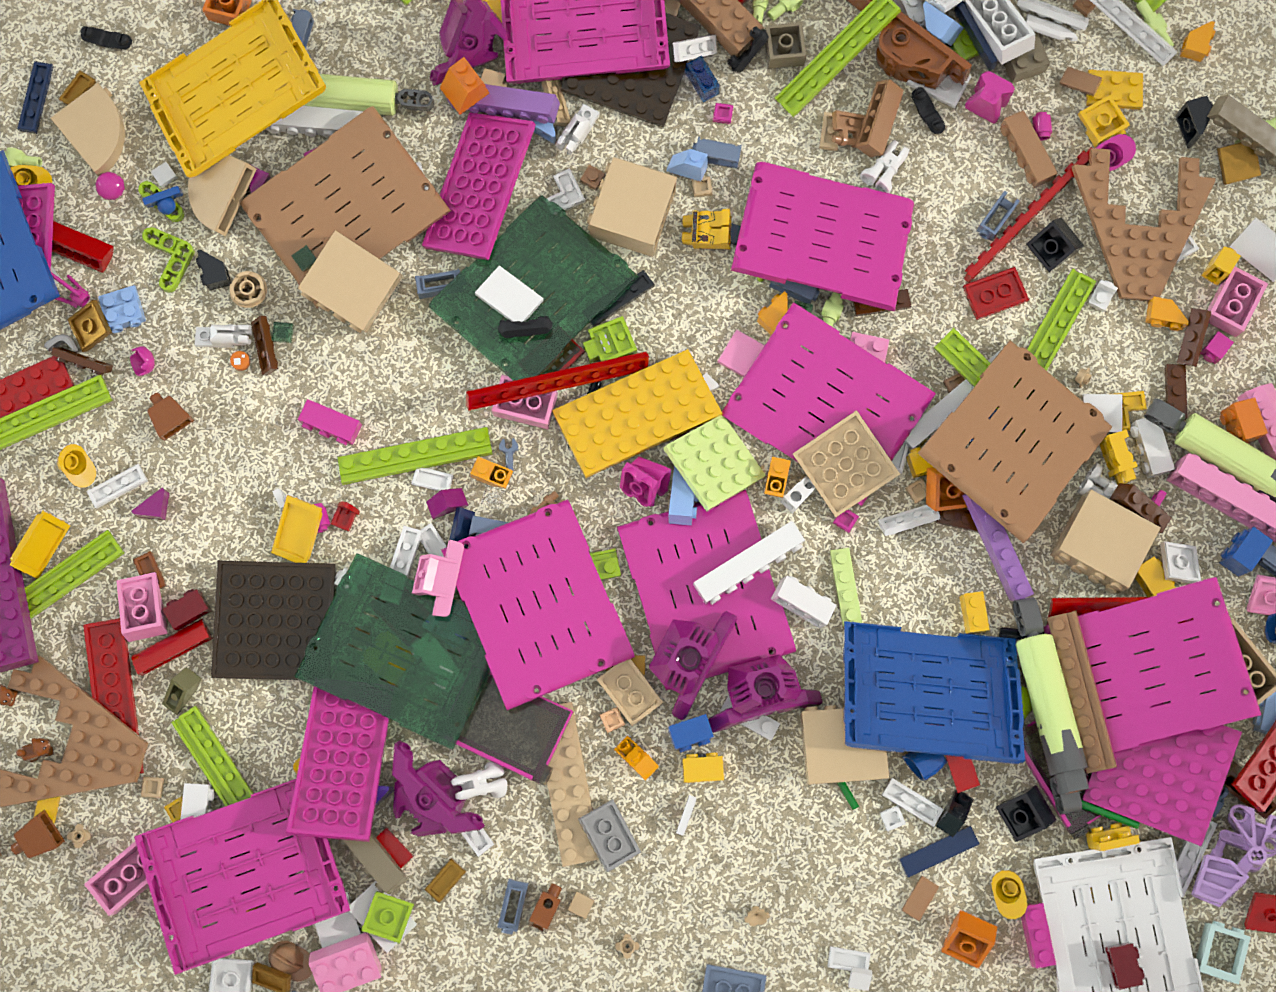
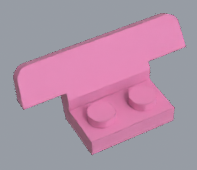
(439, 576)

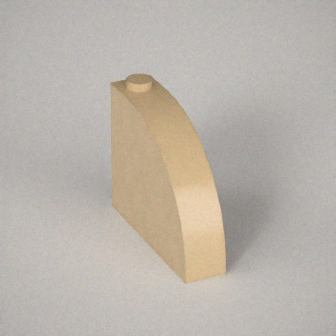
(94, 128)
(218, 192)

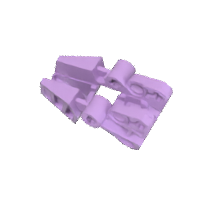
(1221, 877)

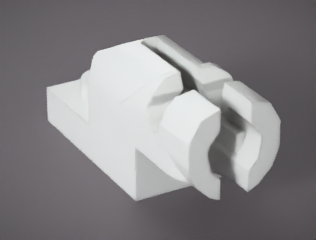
(577, 129)
(223, 336)

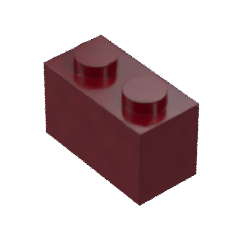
(186, 609)
(1124, 965)

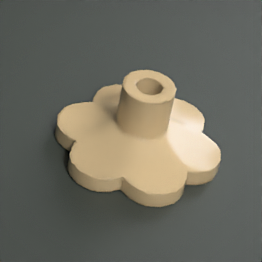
(757, 916)

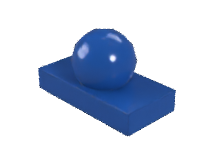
(164, 200)

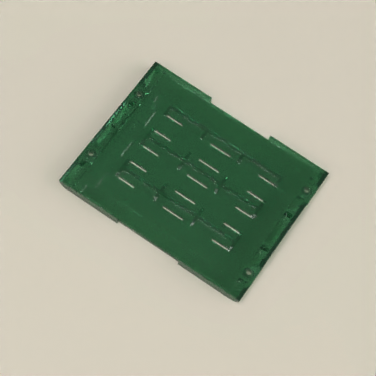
(583, 300)
(363, 683)

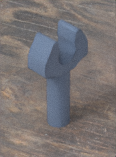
(508, 452)

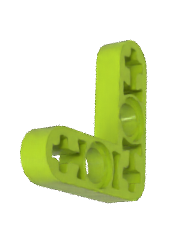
(175, 251)

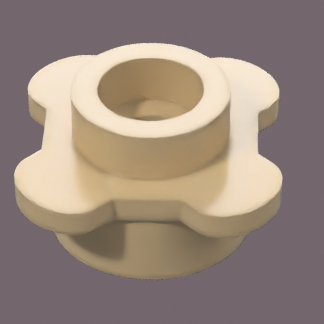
(1083, 377)
(85, 835)
(620, 946)

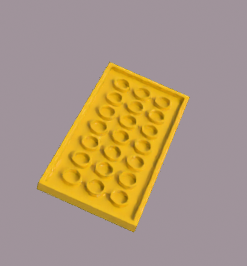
(636, 413)

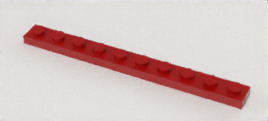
(1024, 219)
(556, 381)

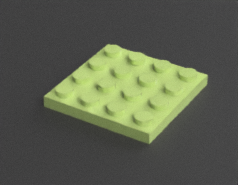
(714, 462)

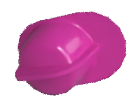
(1121, 149)

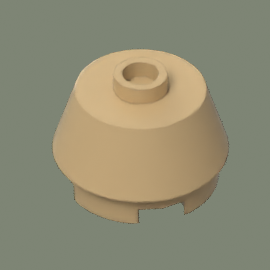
(248, 289)

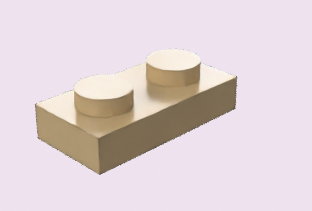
(827, 133)

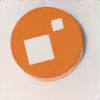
(240, 360)

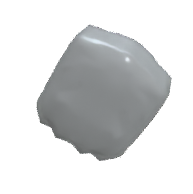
(58, 340)

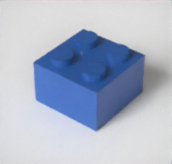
(1245, 551)
(690, 733)

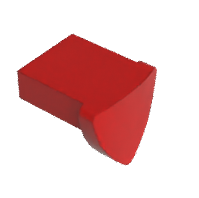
(344, 516)

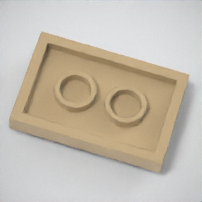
(630, 691)

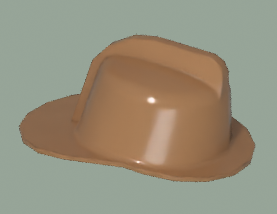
(291, 960)

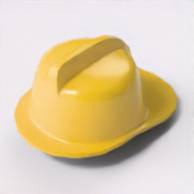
(30, 175)
(76, 465)
(1009, 894)

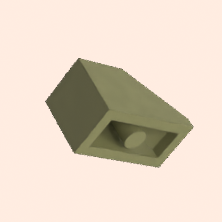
(181, 690)

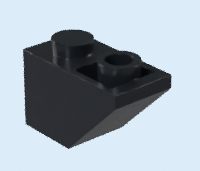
(214, 271)
(955, 813)

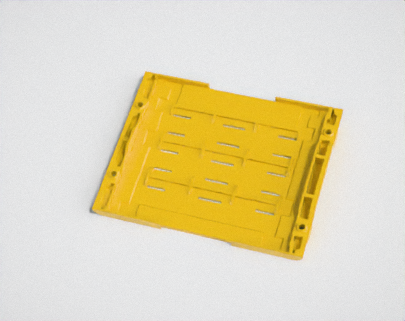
(232, 87)

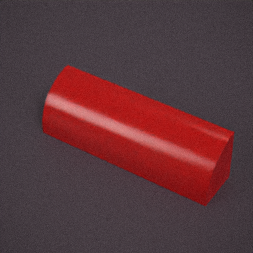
(81, 247)
(171, 647)
(962, 772)

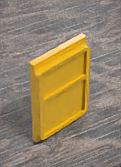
(297, 530)
(39, 544)

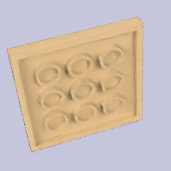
(846, 463)

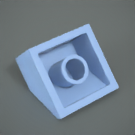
(941, 25)

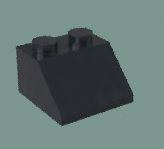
(1193, 119)
(1055, 244)
(1026, 813)

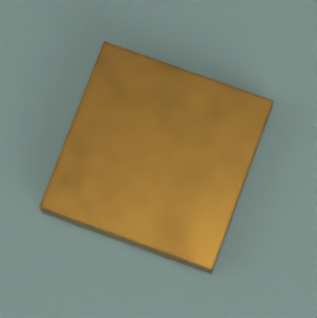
(1238, 163)
(89, 325)

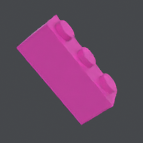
(329, 422)
(1038, 936)

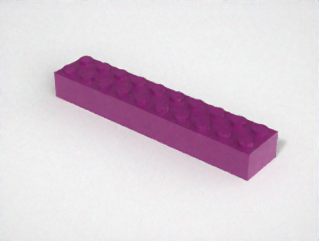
(16, 630)

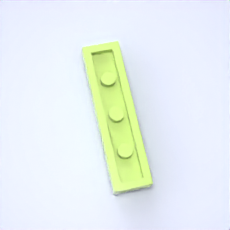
(845, 585)

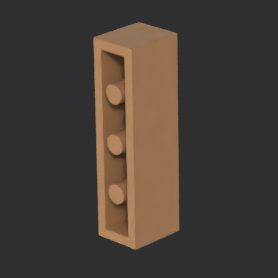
(879, 118)
(1028, 149)

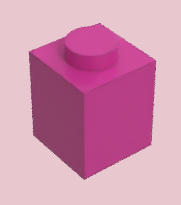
(1216, 348)

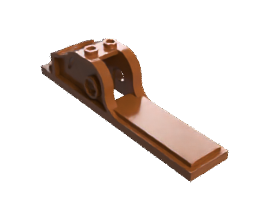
(909, 48)

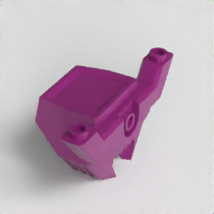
(468, 33)
(687, 657)
(761, 690)
(429, 796)

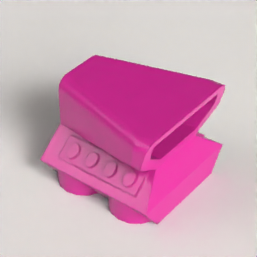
(990, 96)
(645, 480)

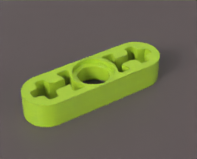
(155, 189)

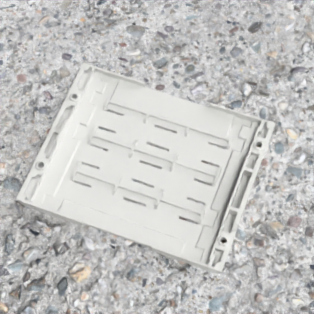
(1161, 907)

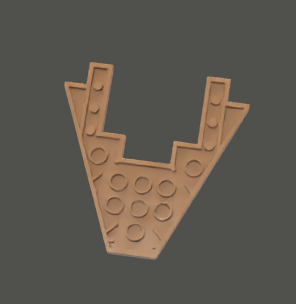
(1139, 255)
(98, 752)

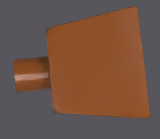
(167, 416)
(37, 836)
(541, 916)

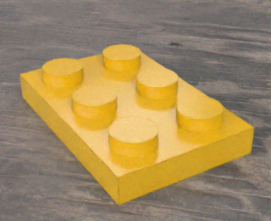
(1124, 88)

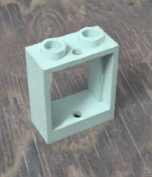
(1205, 946)

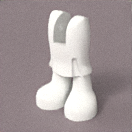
(889, 164)
(1095, 475)
(475, 783)

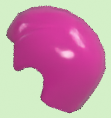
(109, 186)
(142, 361)

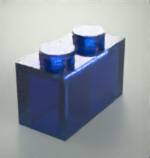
(702, 78)

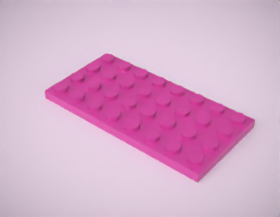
(480, 185)
(338, 770)

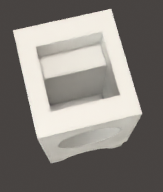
(798, 494)

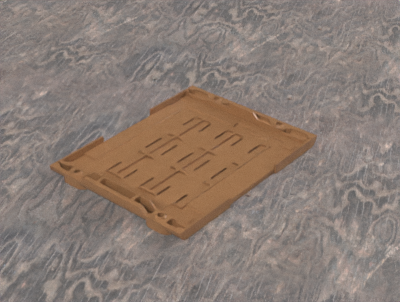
(335, 159)
(970, 420)

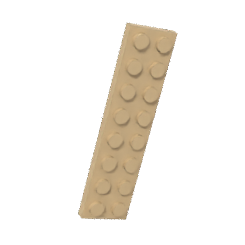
(570, 797)

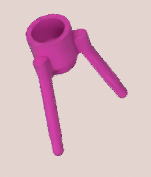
(78, 296)

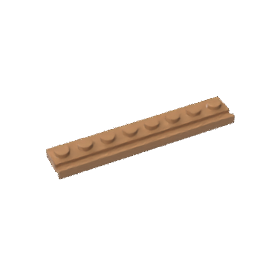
(1082, 691)

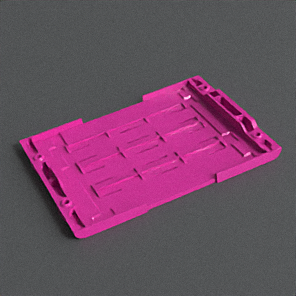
(568, 56)
(858, 218)
(829, 352)
(674, 574)
(589, 605)
(1188, 707)
(236, 927)

